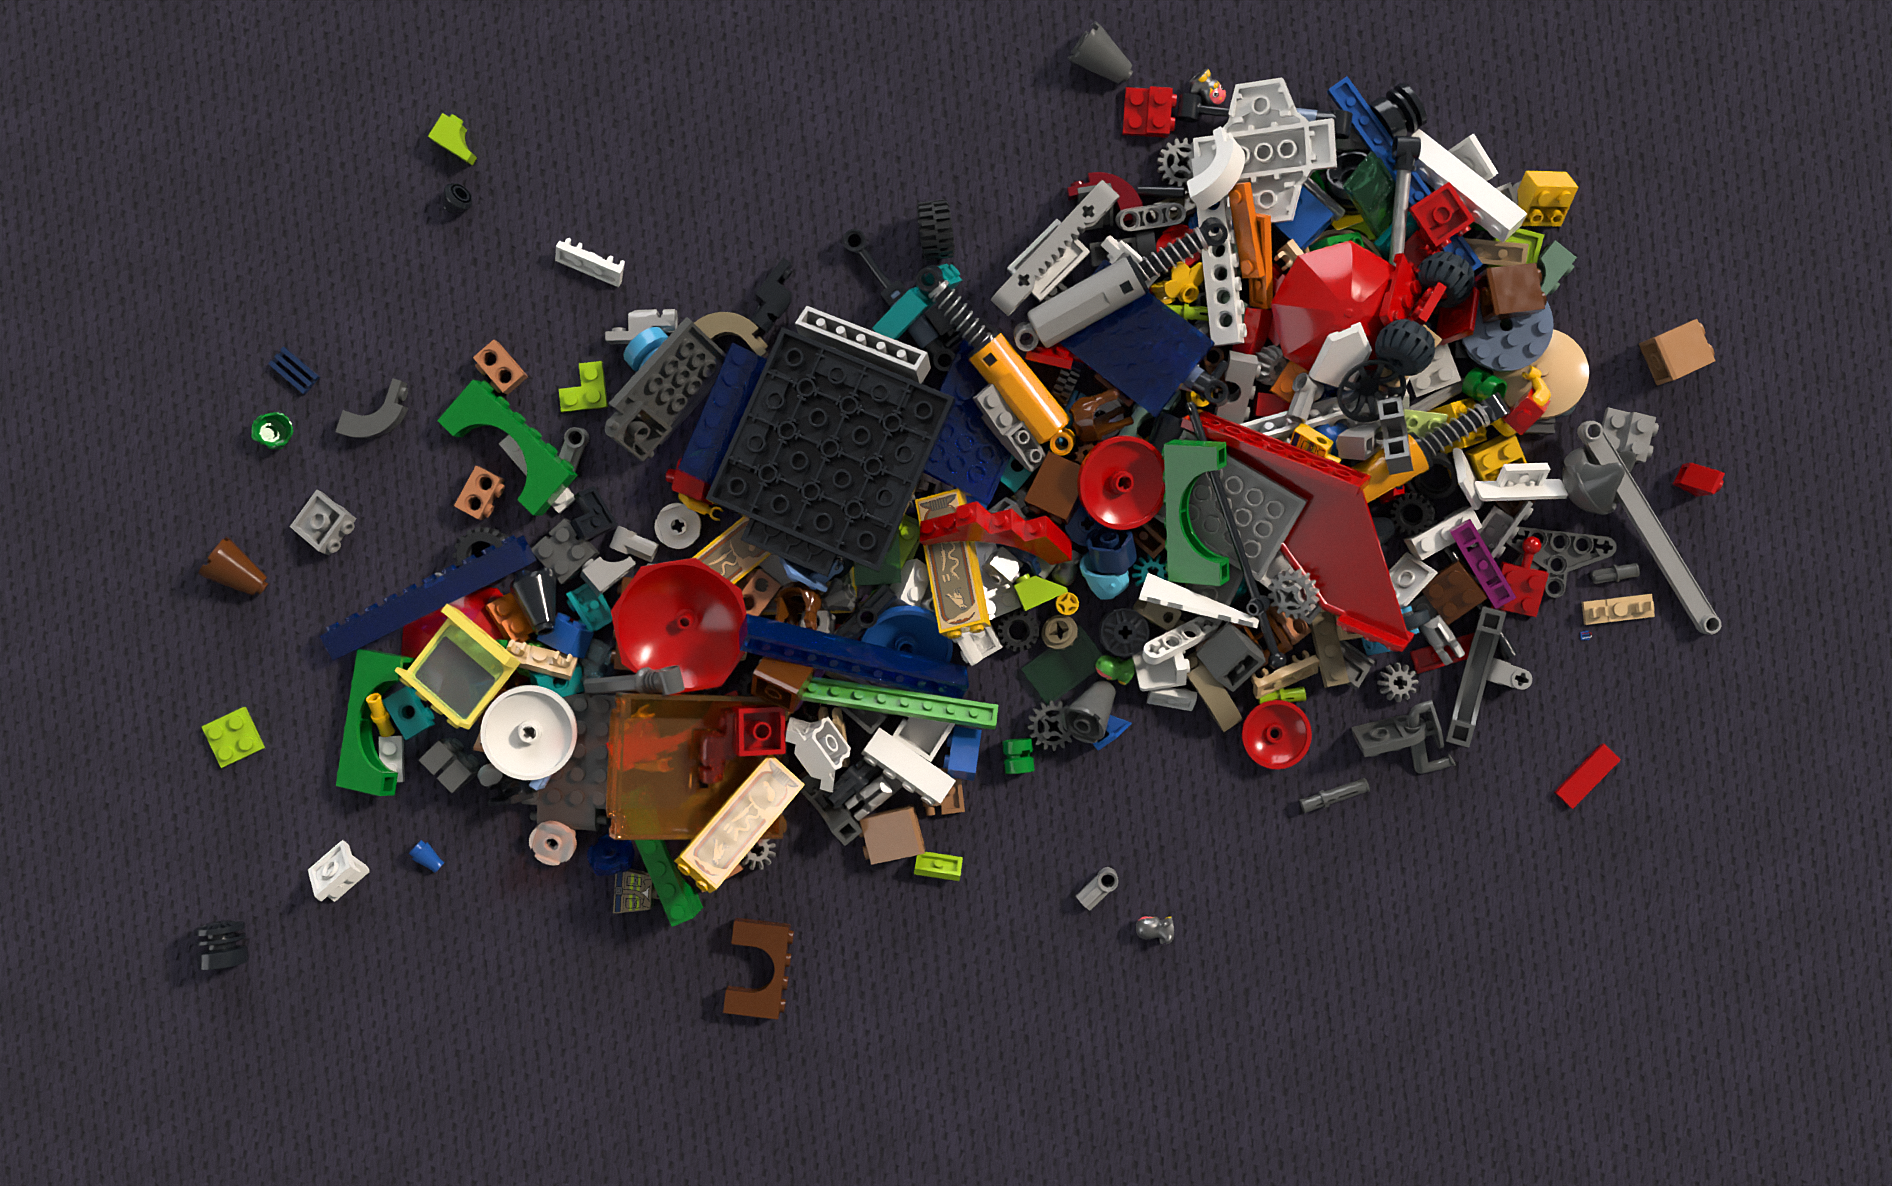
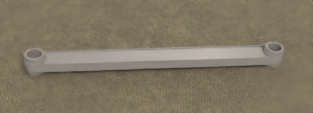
(1652, 532)

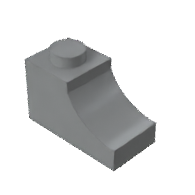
(602, 574)

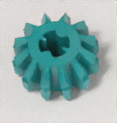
(1143, 569)

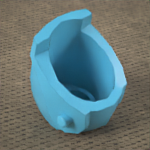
(1103, 584)

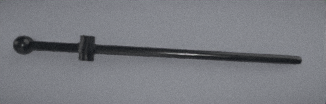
(1258, 604)

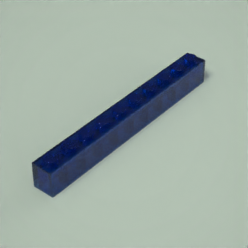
(430, 596)
(852, 657)

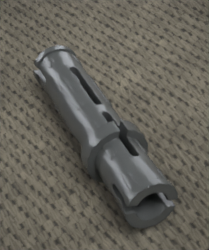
(1328, 797)

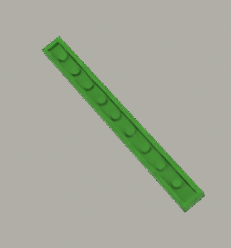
(901, 702)

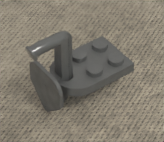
(1402, 732)

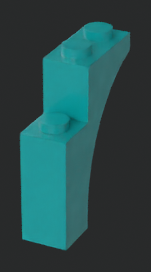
(913, 305)

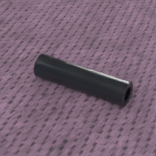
(1161, 192)

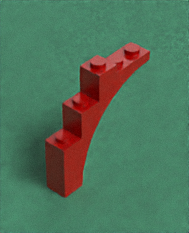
(1005, 527)

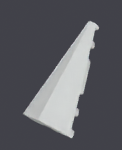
(1171, 595)

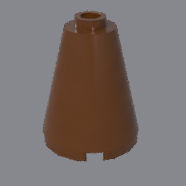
(233, 569)

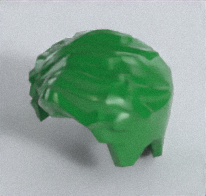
(272, 430)

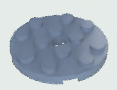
(1510, 349)

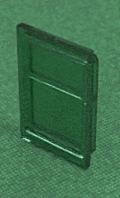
(1372, 193)
(1060, 670)

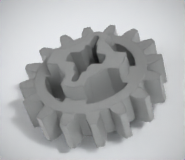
(1176, 156)
(1304, 595)

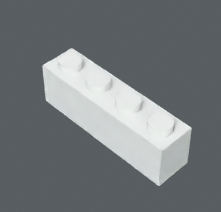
(907, 767)

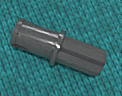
(1615, 573)

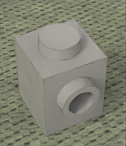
(1002, 566)

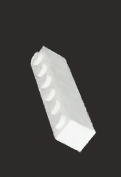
(1484, 202)

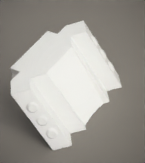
(818, 748)

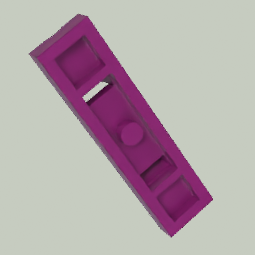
(1482, 564)

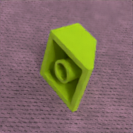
(1036, 590)

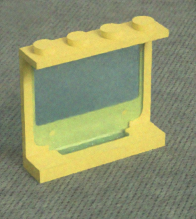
(459, 669)

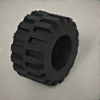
(935, 229)
(473, 539)

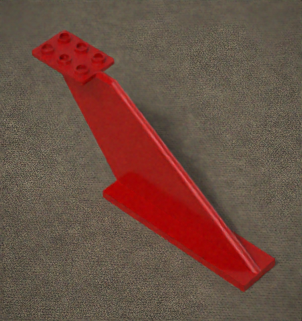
(1332, 534)

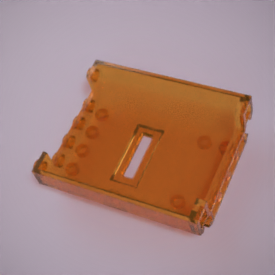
(657, 765)

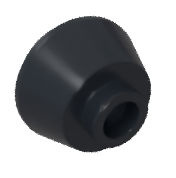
(456, 198)

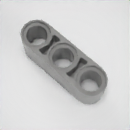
(1161, 216)

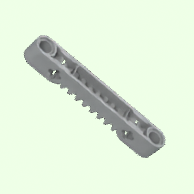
(1098, 202)

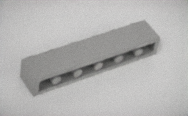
(864, 344)

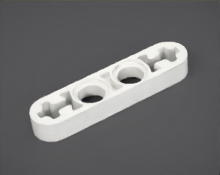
(1180, 638)

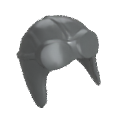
(1593, 485)

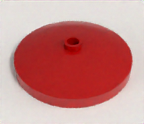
(1141, 485)

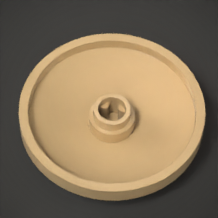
(1562, 370)

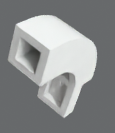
(1221, 175)

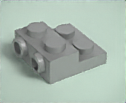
(1630, 432)
(323, 523)

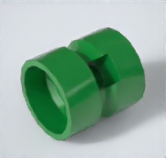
(1481, 385)
(1018, 756)

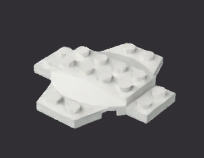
(1277, 145)

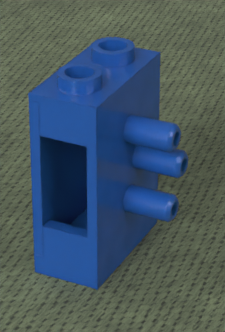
(1308, 223)

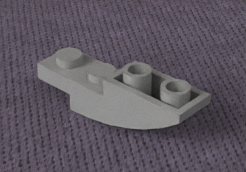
(1008, 429)

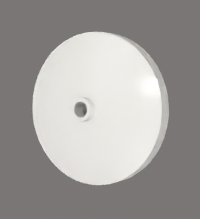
(526, 754)

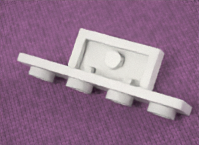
(1521, 483)

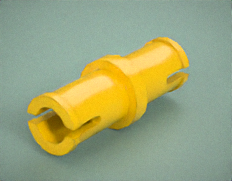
(380, 715)

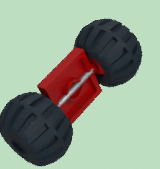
(1406, 342)

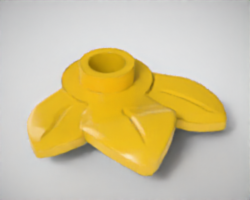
(1185, 282)

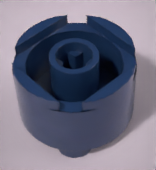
(1111, 550)

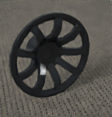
(1367, 387)

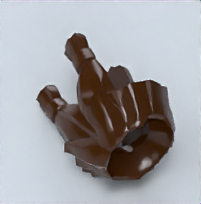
(1092, 428)
(790, 605)

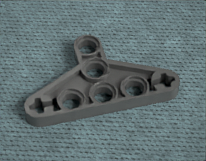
(1568, 555)

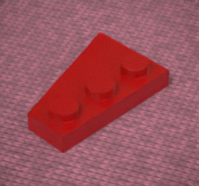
(1402, 293)

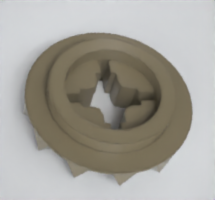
(1051, 628)

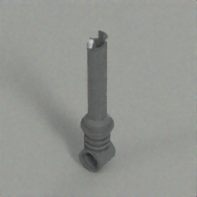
(646, 680)

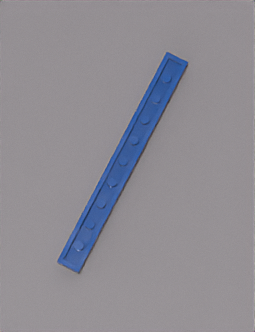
(1380, 142)

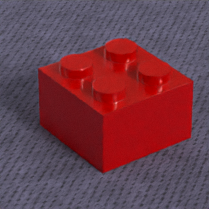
(760, 730)

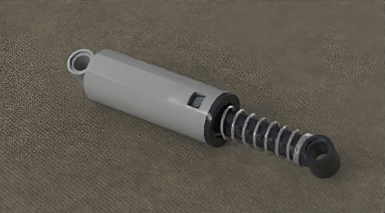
(1109, 289)

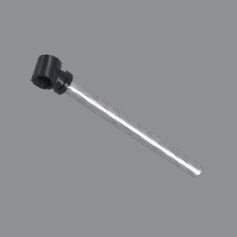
(1405, 151)

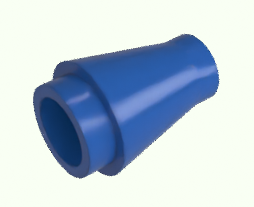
(426, 856)

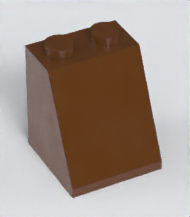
(1510, 292)
(1055, 490)
(781, 682)

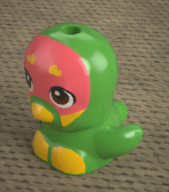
(1115, 668)

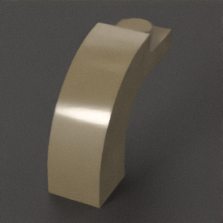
(728, 323)
(1213, 694)

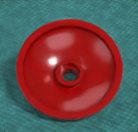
(1292, 738)

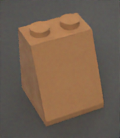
(1677, 352)
(892, 834)

